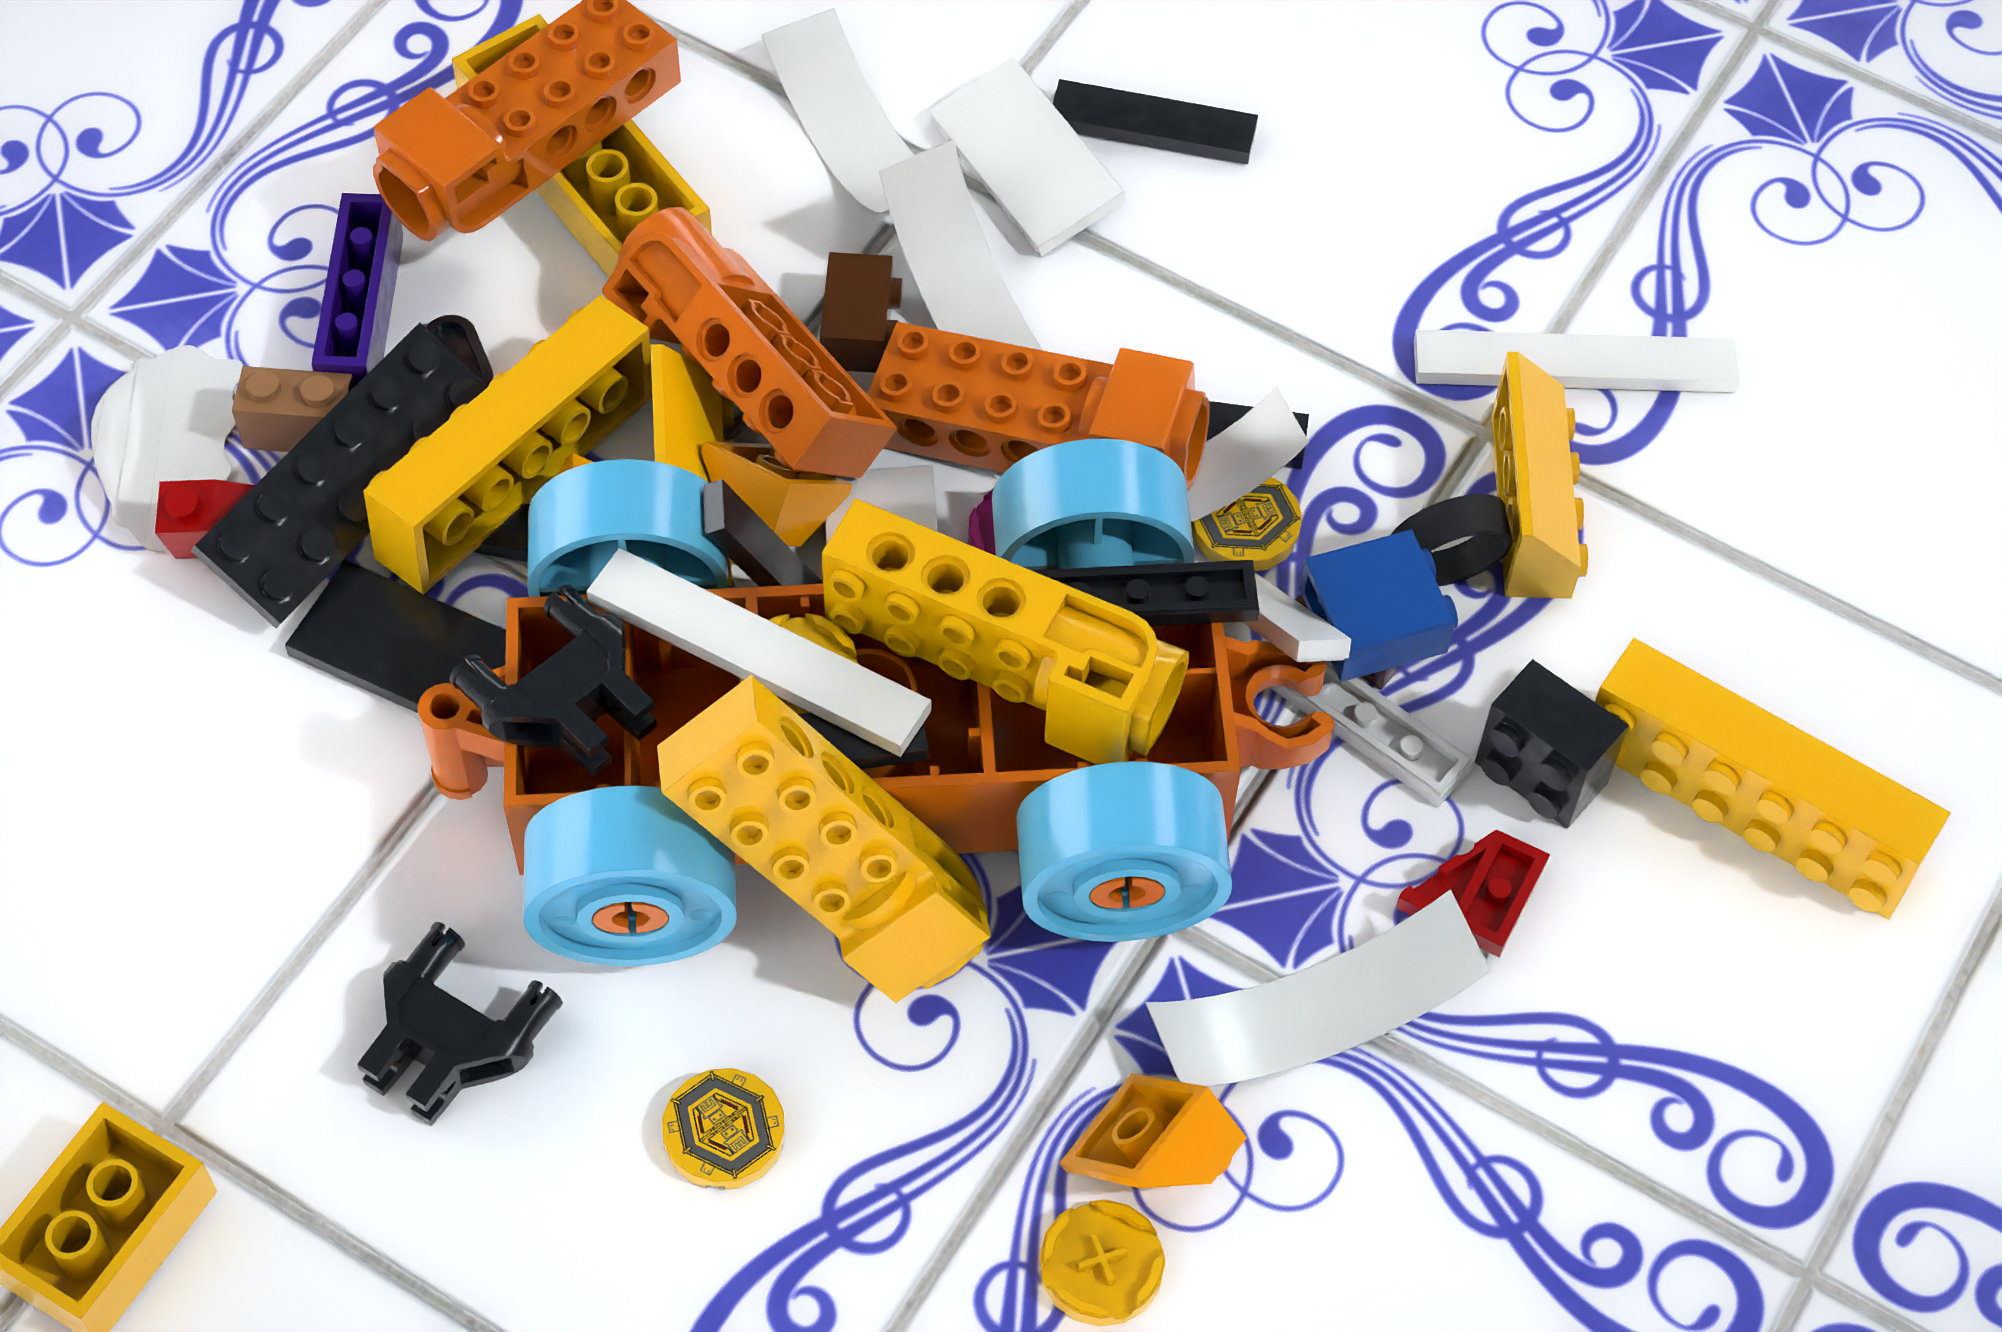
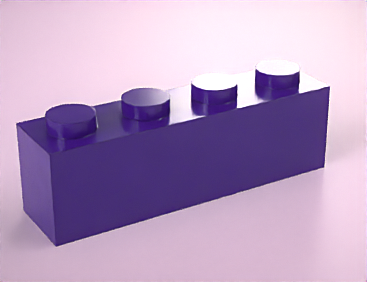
(358, 287)

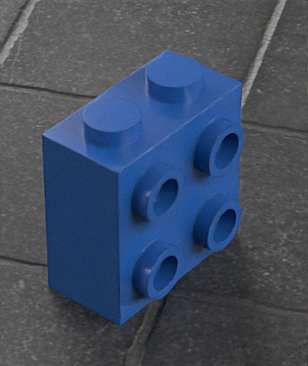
(1381, 599)

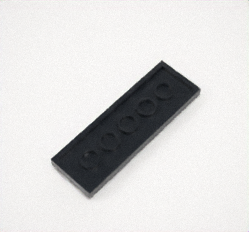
(313, 501)

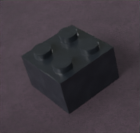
(1550, 744)

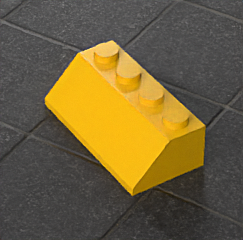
(686, 413)
(1537, 482)

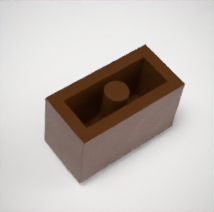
(859, 308)

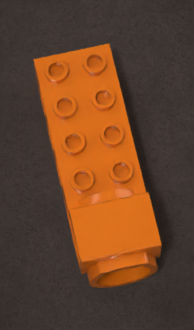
(521, 118)
(749, 342)
(1003, 401)

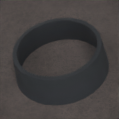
(1459, 518)

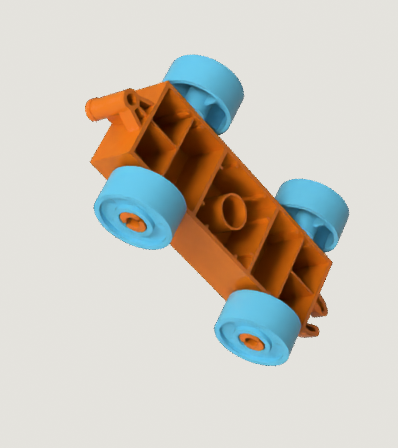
(1101, 847)

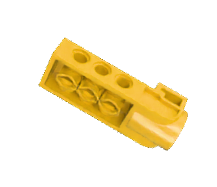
(1005, 627)
(827, 839)

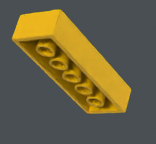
(610, 184)
(508, 443)
(1769, 780)

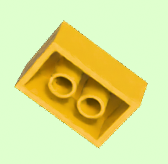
(101, 1221)

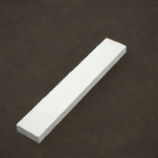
(1580, 360)
(757, 647)

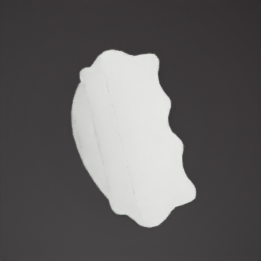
(162, 426)

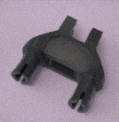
(567, 691)
(446, 1034)

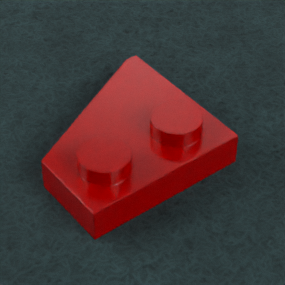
(1488, 884)

